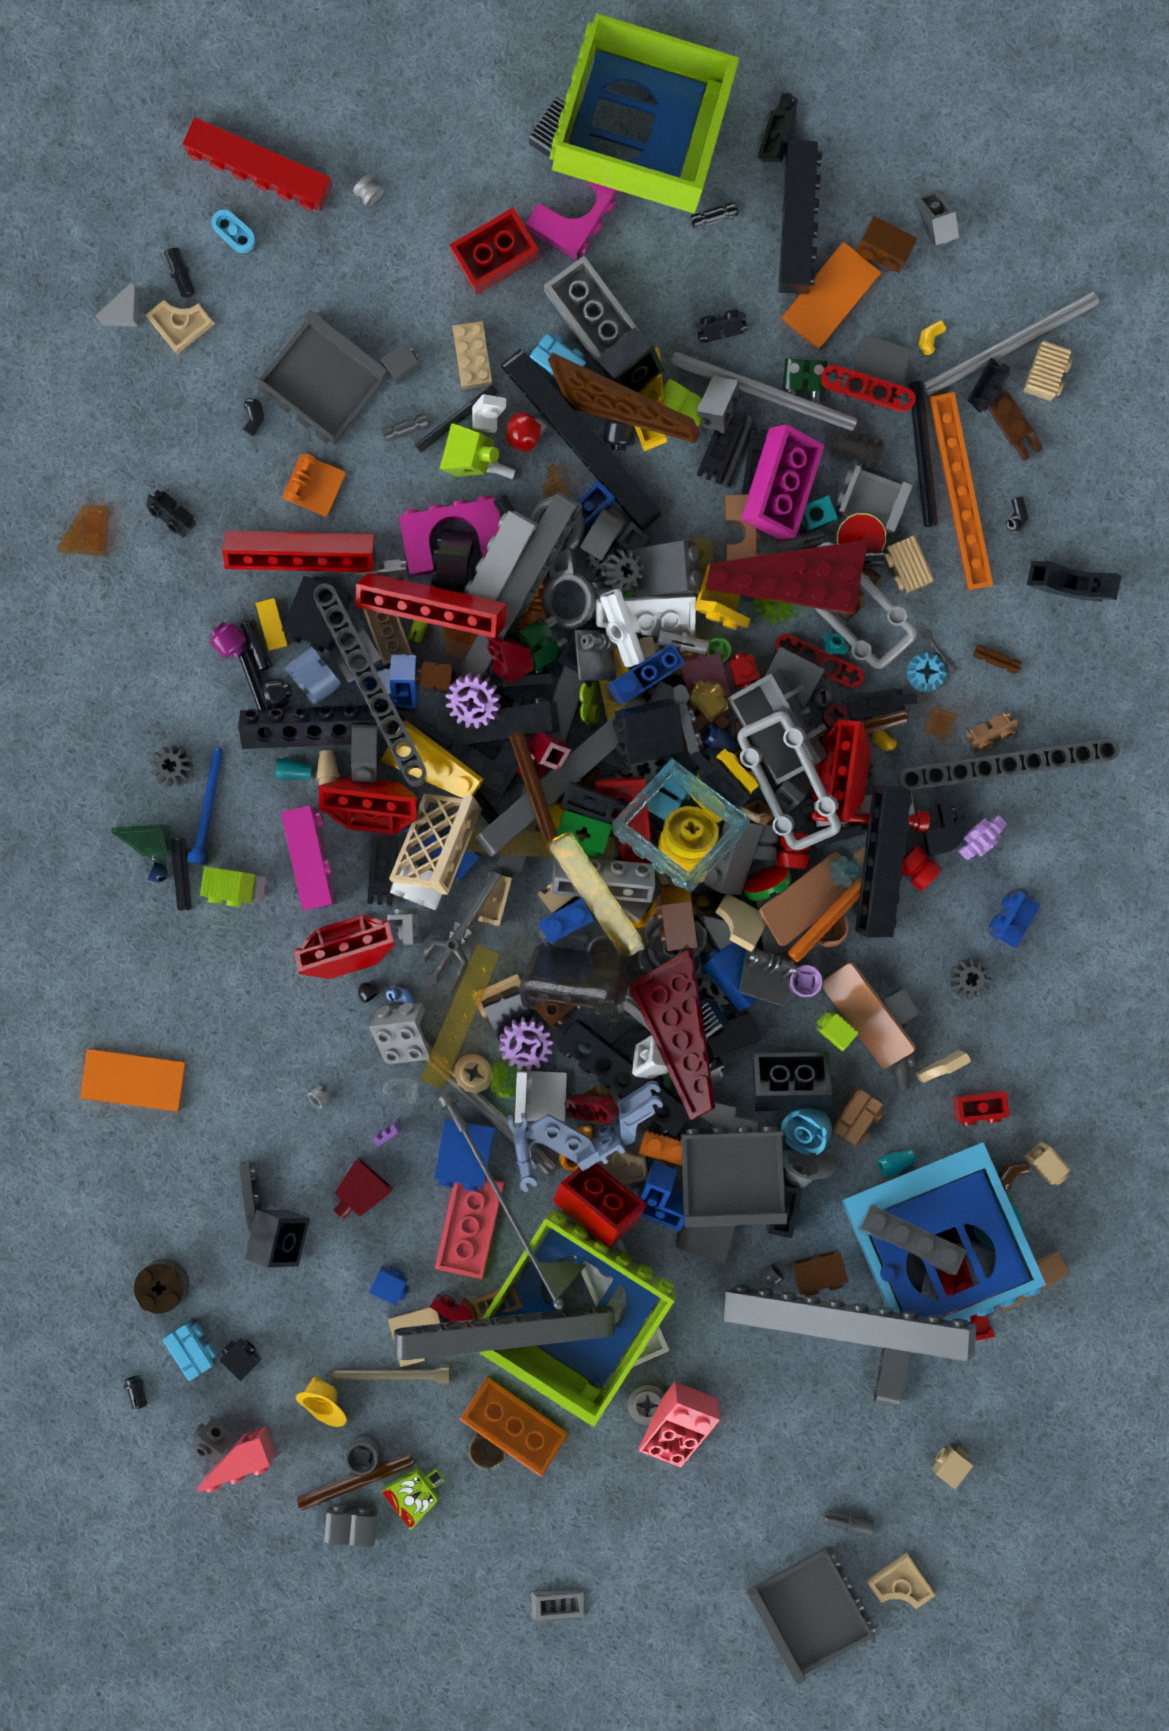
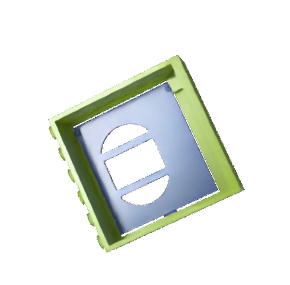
(676, 79)
(577, 1370)

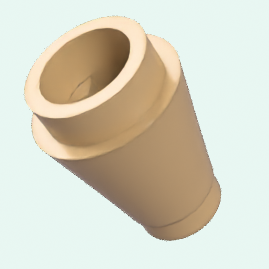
(327, 767)

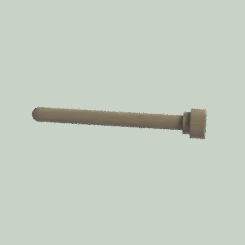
(440, 1374)

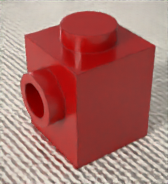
(743, 670)

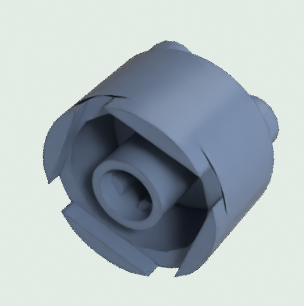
(313, 676)

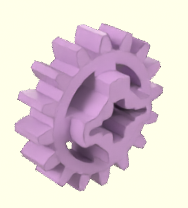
(463, 703)
(982, 837)
(521, 1053)

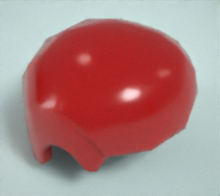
(522, 432)

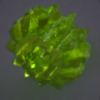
(773, 611)

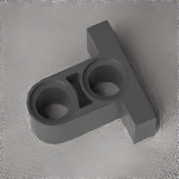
(792, 791)

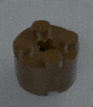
(150, 1296)

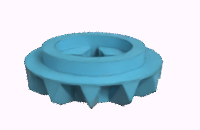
(918, 680)

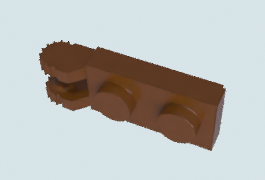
(1014, 424)

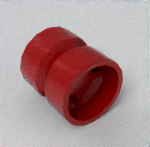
(793, 858)
(920, 869)

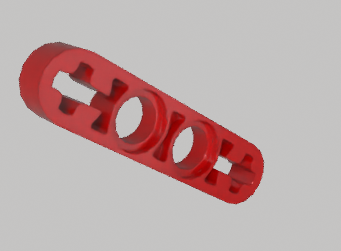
(869, 384)
(821, 656)

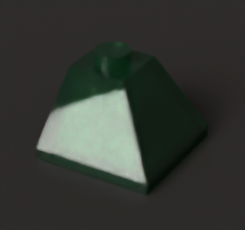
(147, 840)

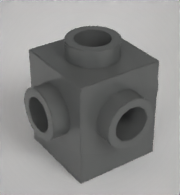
(211, 1440)

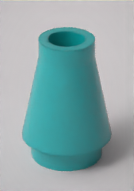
(291, 769)
(894, 1163)

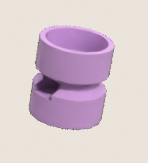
(805, 981)

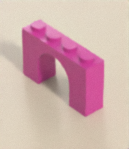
(568, 234)
(419, 527)

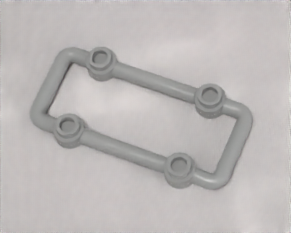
(862, 648)
(793, 738)

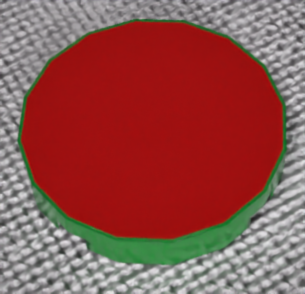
(767, 881)

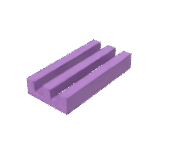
(389, 1132)

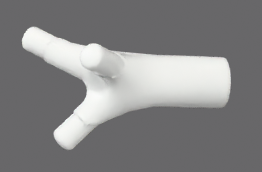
(496, 467)

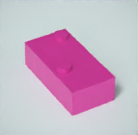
(782, 482)
(309, 857)

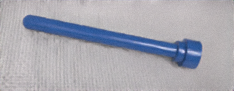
(198, 854)

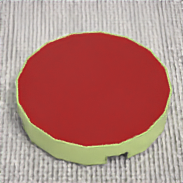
(863, 527)

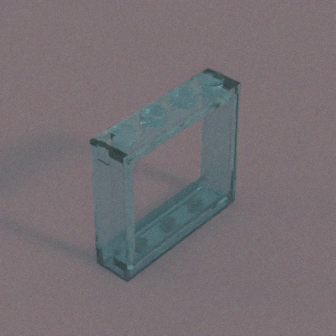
(703, 794)

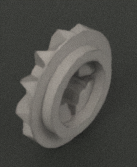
(637, 1411)

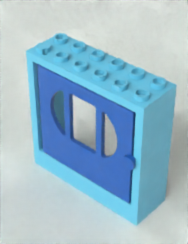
(950, 1206)

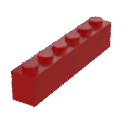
(257, 164)
(299, 551)
(431, 605)

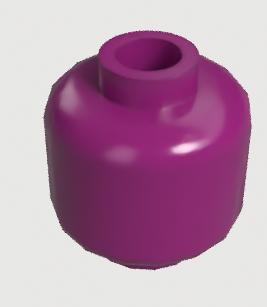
(227, 640)

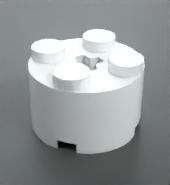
(420, 895)

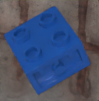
(1014, 918)

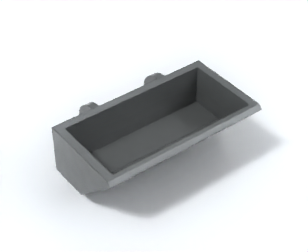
(763, 699)

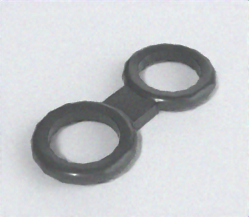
(565, 569)

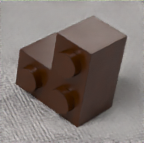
(676, 910)

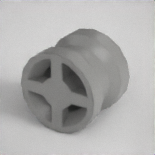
(368, 190)

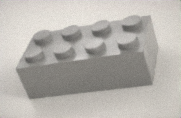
(588, 307)

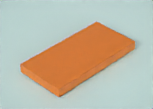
(833, 296)
(133, 1080)
(514, 1426)

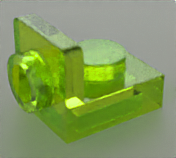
(500, 1075)

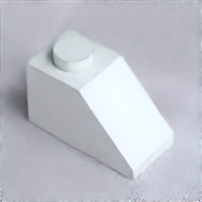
(648, 1060)

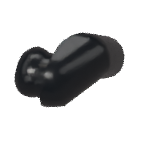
(255, 414)
(1019, 516)

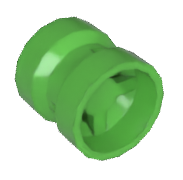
(719, 645)

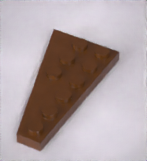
(608, 399)

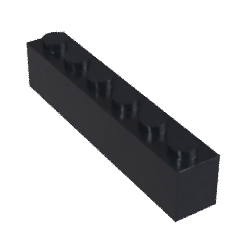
(798, 217)
(883, 861)

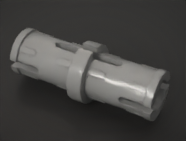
(698, 645)

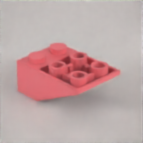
(680, 1424)
(248, 1455)

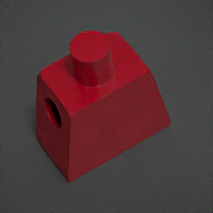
(360, 1190)

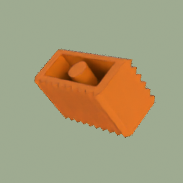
(661, 1146)

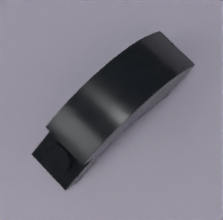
(1073, 583)

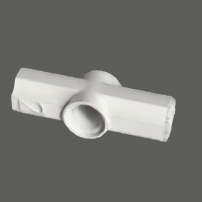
(622, 628)

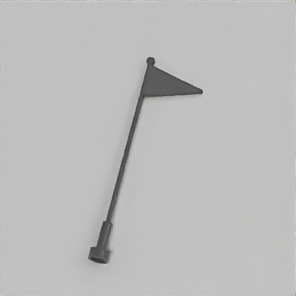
(554, 1275)

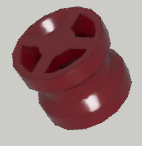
(830, 717)

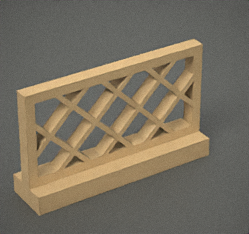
(452, 844)

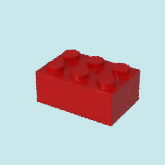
(494, 251)
(599, 1203)

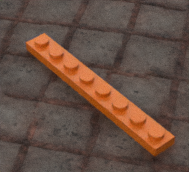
(961, 491)

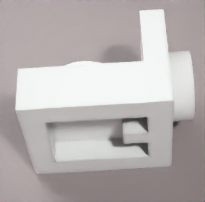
(486, 413)

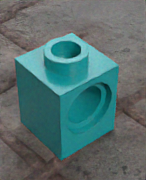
(827, 511)

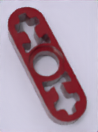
(591, 1108)

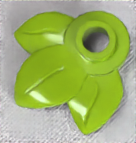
(589, 711)

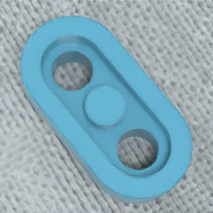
(234, 232)

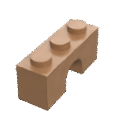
(733, 511)

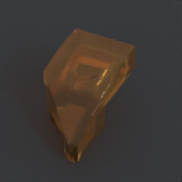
(554, 483)

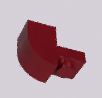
(546, 752)
(447, 1307)

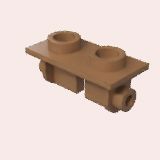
(1002, 728)

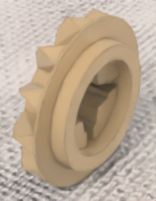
(482, 1070)

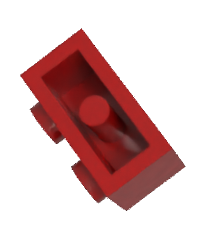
(980, 1106)

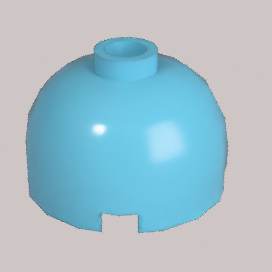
(807, 1130)

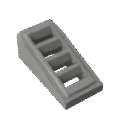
(538, 1596)

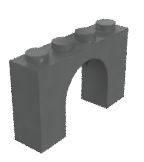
(913, 1239)

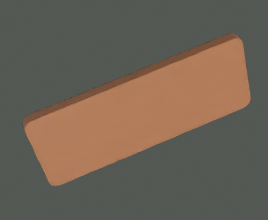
(802, 902)
(868, 1015)

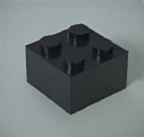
(631, 361)
(277, 1238)

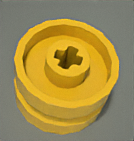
(688, 836)

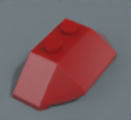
(845, 767)
(368, 806)
(344, 947)

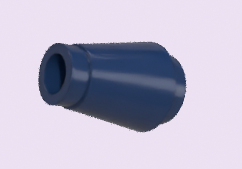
(717, 739)

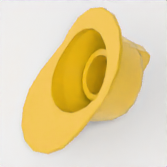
(321, 1402)

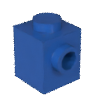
(390, 1285)

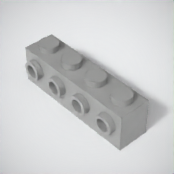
(502, 556)
(624, 879)

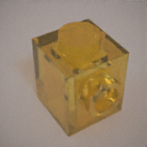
(705, 550)
(709, 700)

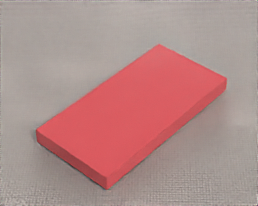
(468, 1230)

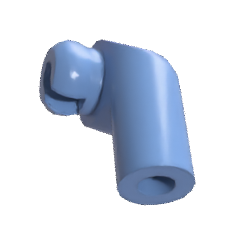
(400, 994)

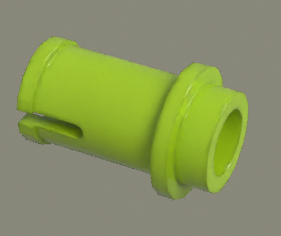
(418, 631)

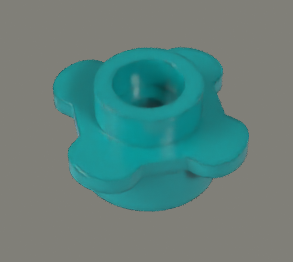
(832, 648)

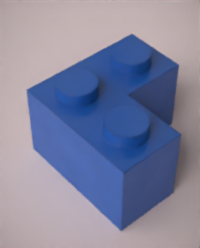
(399, 681)
(662, 1199)

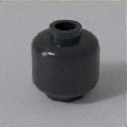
(619, 434)

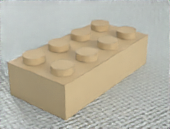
(472, 355)
(388, 635)

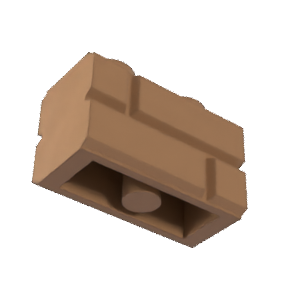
(857, 1117)

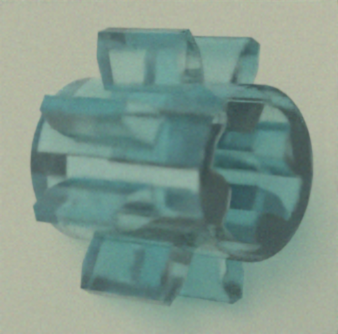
(844, 871)

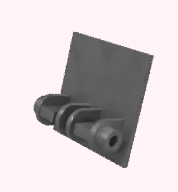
(595, 655)
(766, 976)

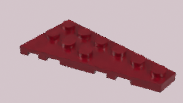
(806, 577)
(674, 1018)

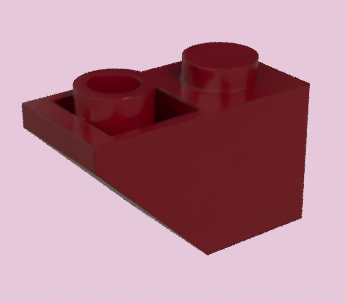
(509, 658)

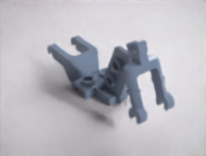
(575, 1144)

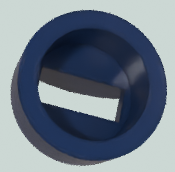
(158, 873)

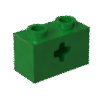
(596, 830)

